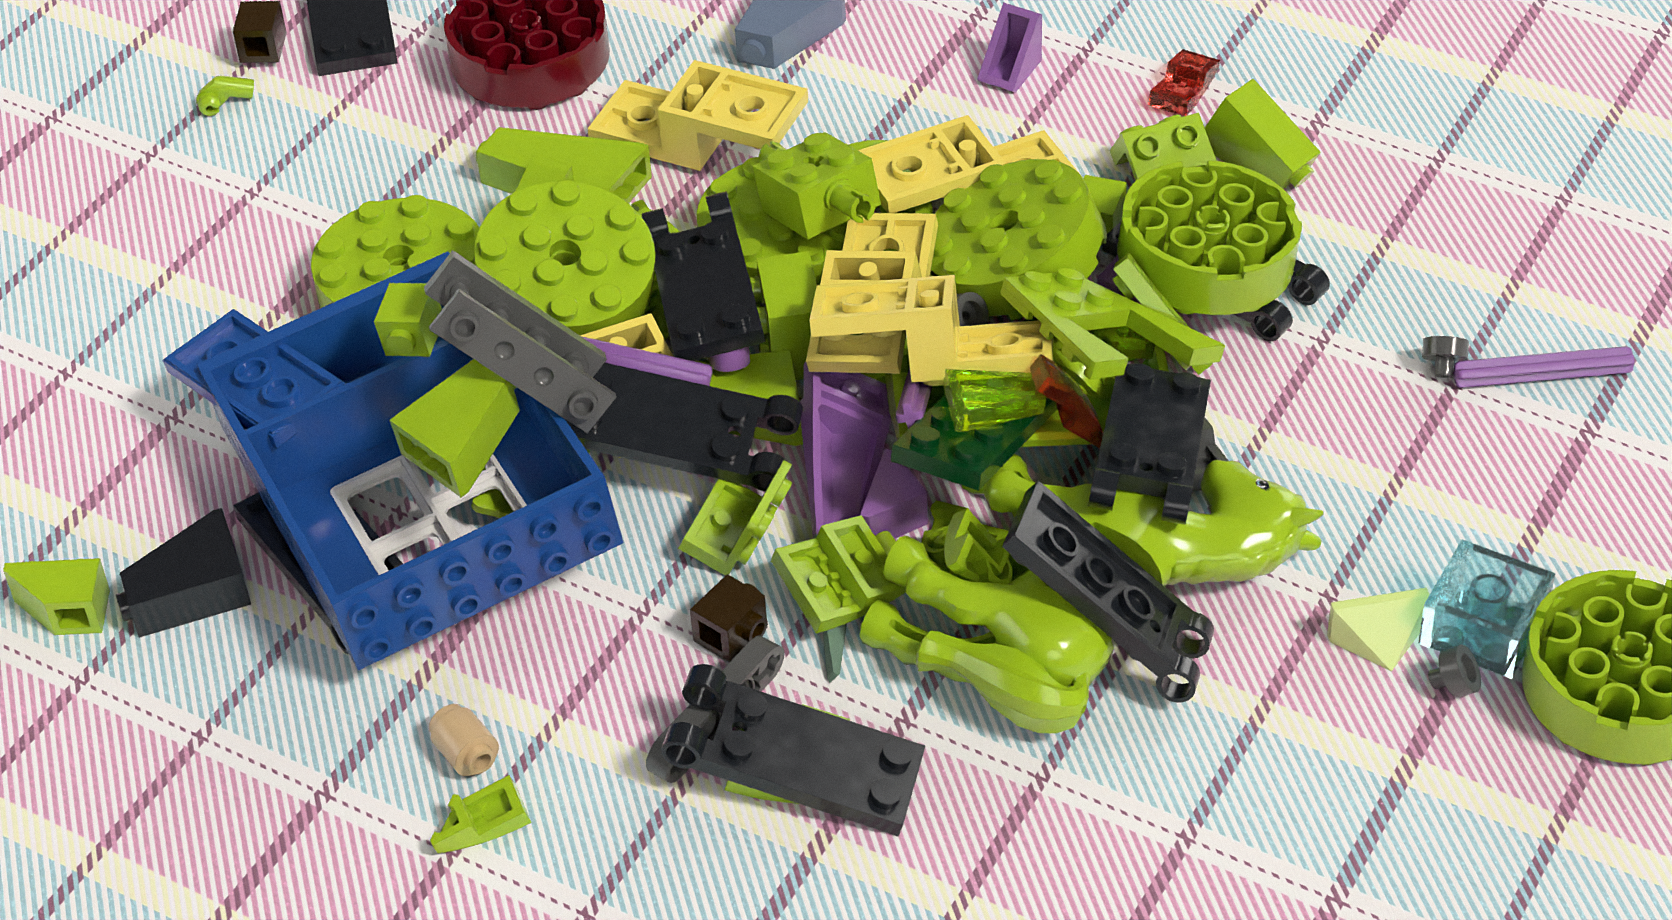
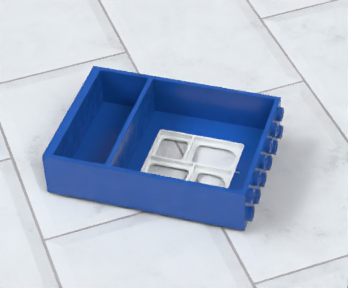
(350, 446)

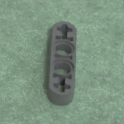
(751, 667)

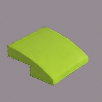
(836, 573)

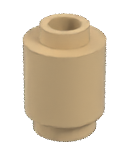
(463, 740)

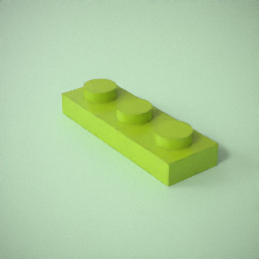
(1134, 282)

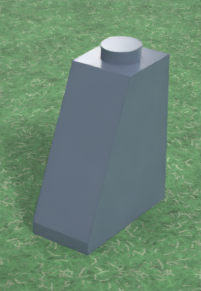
(783, 28)

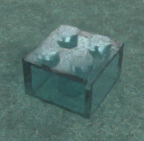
(1485, 605)

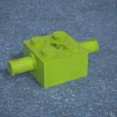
(816, 184)

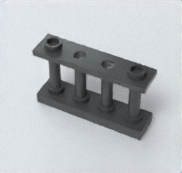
(519, 341)

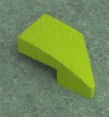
(482, 817)

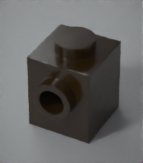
(259, 31)
(729, 617)

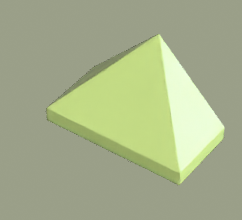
(1378, 625)

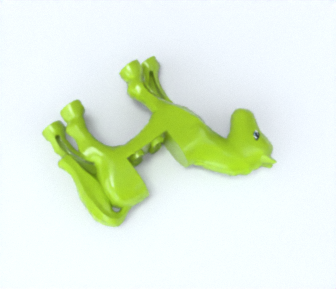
(1039, 646)

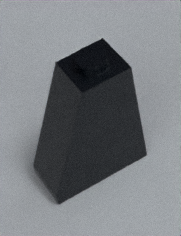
(184, 579)

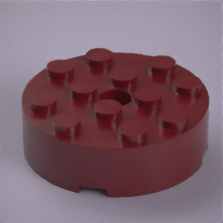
(526, 49)

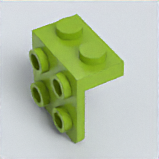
(1164, 143)
(731, 520)

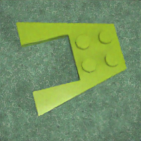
(1072, 305)

